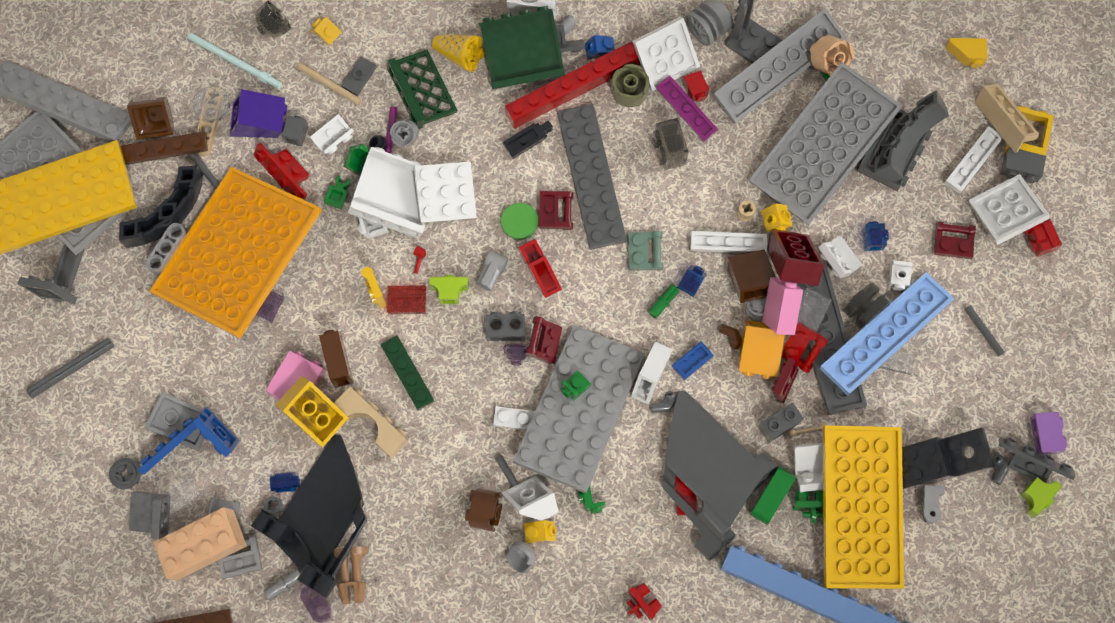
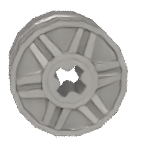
(709, 21)

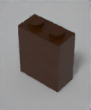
(750, 275)
(336, 358)

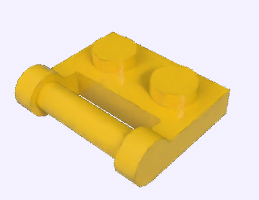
(373, 287)

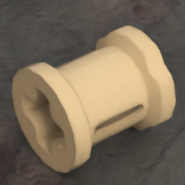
(742, 207)

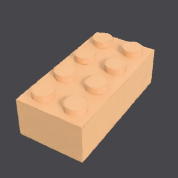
(199, 544)

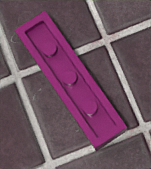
(686, 108)

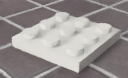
(666, 52)
(445, 192)
(1008, 209)

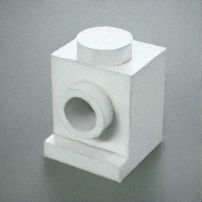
(897, 282)

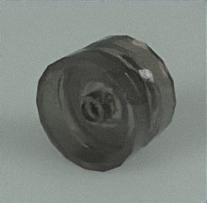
(864, 303)

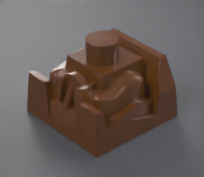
(151, 118)

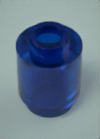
(284, 482)

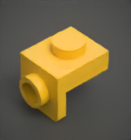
(325, 30)
(540, 531)

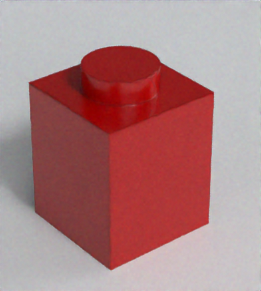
(696, 86)

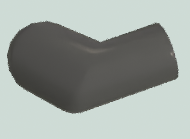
(665, 405)
(1001, 469)

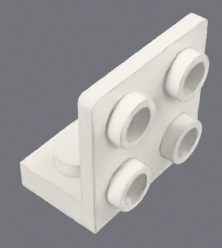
(809, 466)

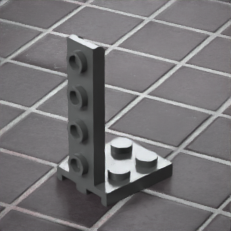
(748, 37)
(62, 282)

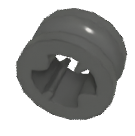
(273, 499)

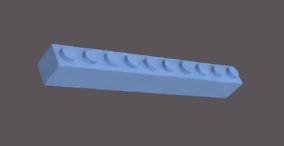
(799, 590)

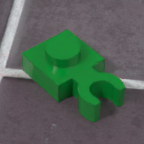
(337, 195)

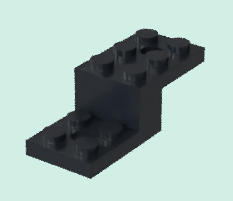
(945, 458)

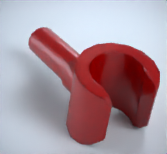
(420, 253)

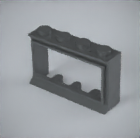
(868, 170)

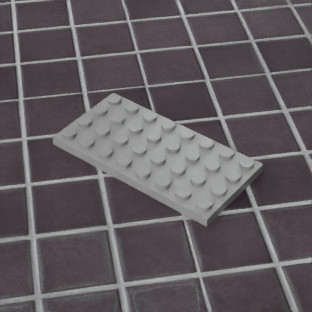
(39, 143)
(825, 143)
(570, 435)

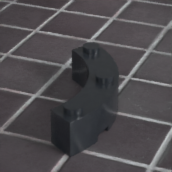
(170, 211)

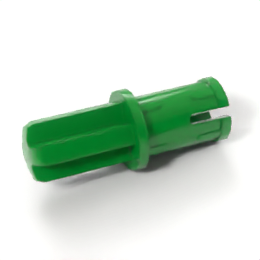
(663, 301)

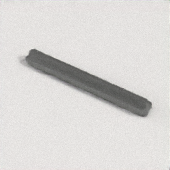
(70, 368)

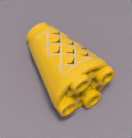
(461, 49)

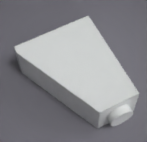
(651, 372)

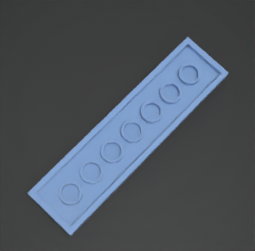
(886, 333)

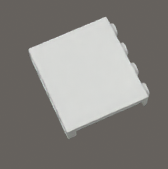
(388, 193)

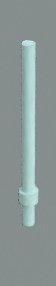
(263, 76)

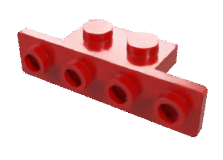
(283, 169)

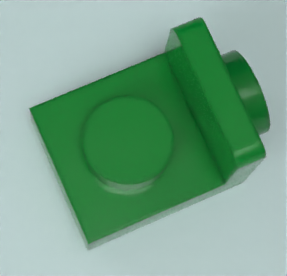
(574, 386)

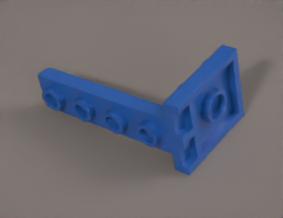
(210, 428)

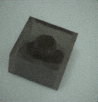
(670, 144)

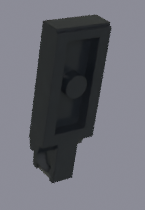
(527, 138)

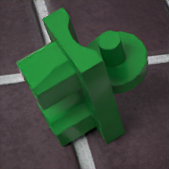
(802, 504)

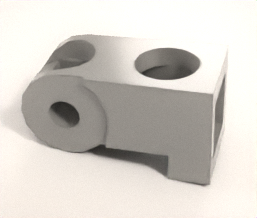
(930, 503)

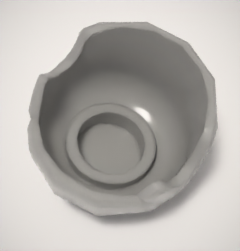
(521, 556)

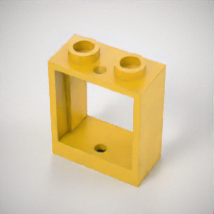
(1041, 117)

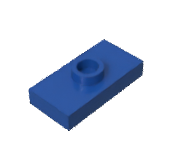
(692, 361)

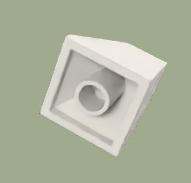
(532, 499)

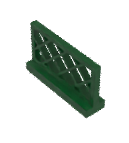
(409, 98)

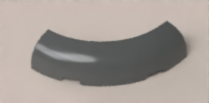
(906, 134)

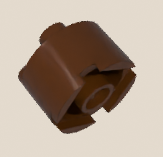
(484, 509)

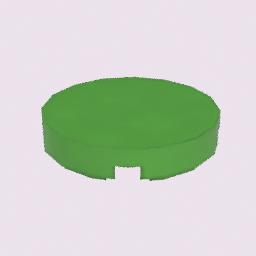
(519, 221)

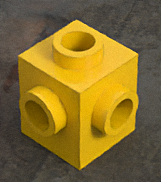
(776, 217)

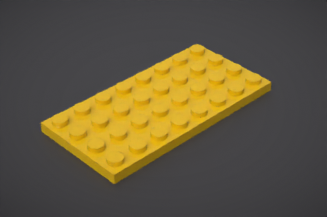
(64, 196)
(863, 507)

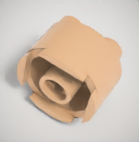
(829, 53)

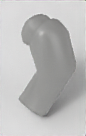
(569, 23)

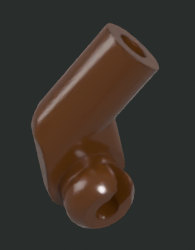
(733, 334)

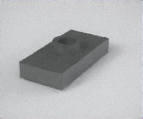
(359, 76)

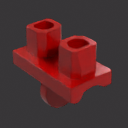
(649, 609)

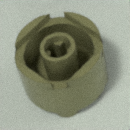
(630, 95)

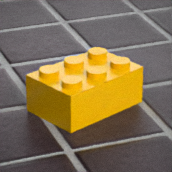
(311, 411)

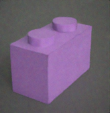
(1048, 433)

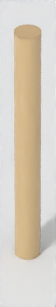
(330, 84)

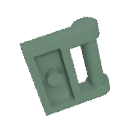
(639, 250)

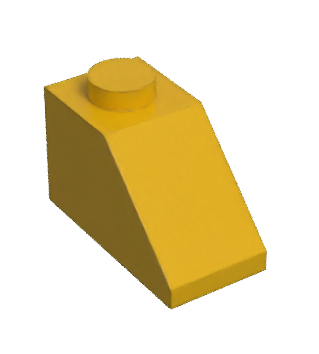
(969, 50)

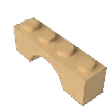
(353, 405)

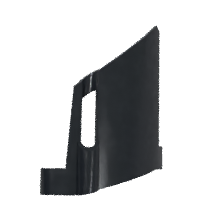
(319, 518)

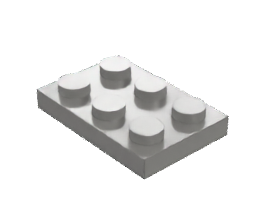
(170, 415)

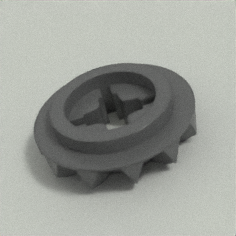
(120, 466)

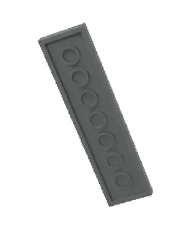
(591, 176)
(834, 331)

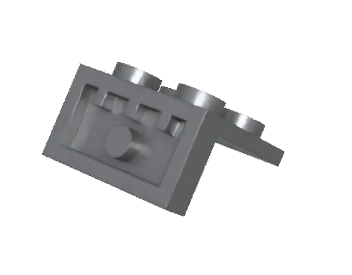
(149, 513)

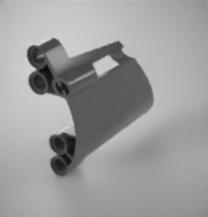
(713, 469)

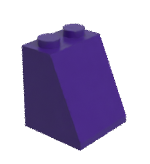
(257, 115)

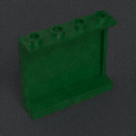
(522, 47)

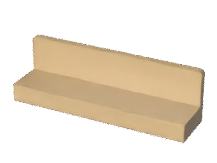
(1005, 116)

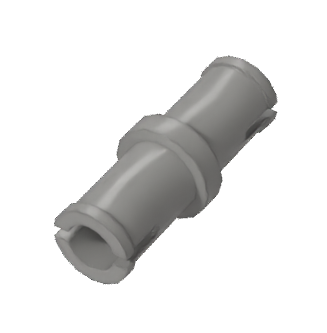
(283, 584)

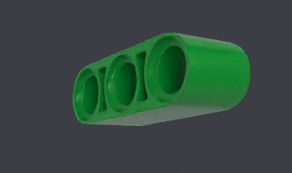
(773, 495)

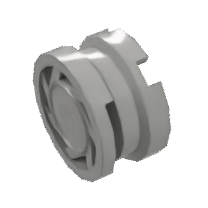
(404, 132)
(755, 309)

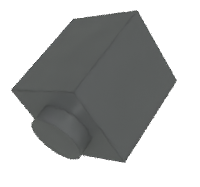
(295, 130)

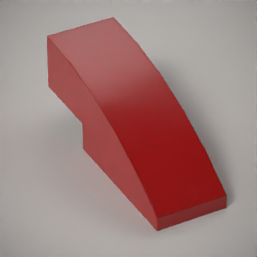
(539, 268)

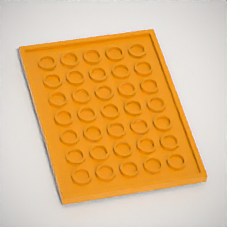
(235, 252)

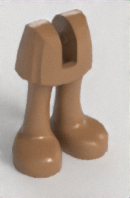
(356, 583)

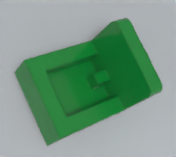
(356, 157)
(586, 498)

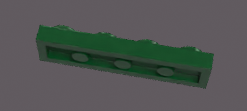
(407, 373)

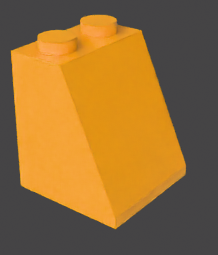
(760, 350)

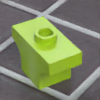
(449, 288)
(1039, 495)

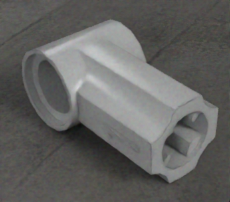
(493, 267)

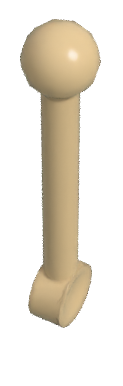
(792, 432)

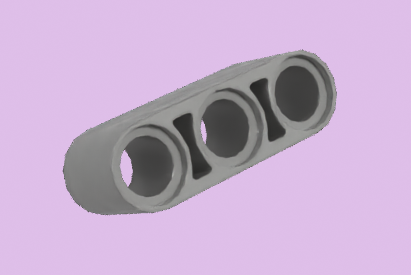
(166, 240)

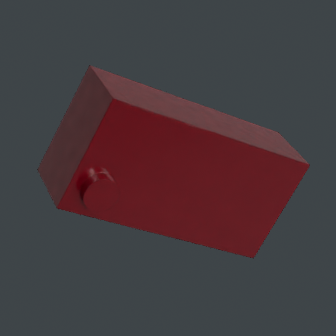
(795, 257)

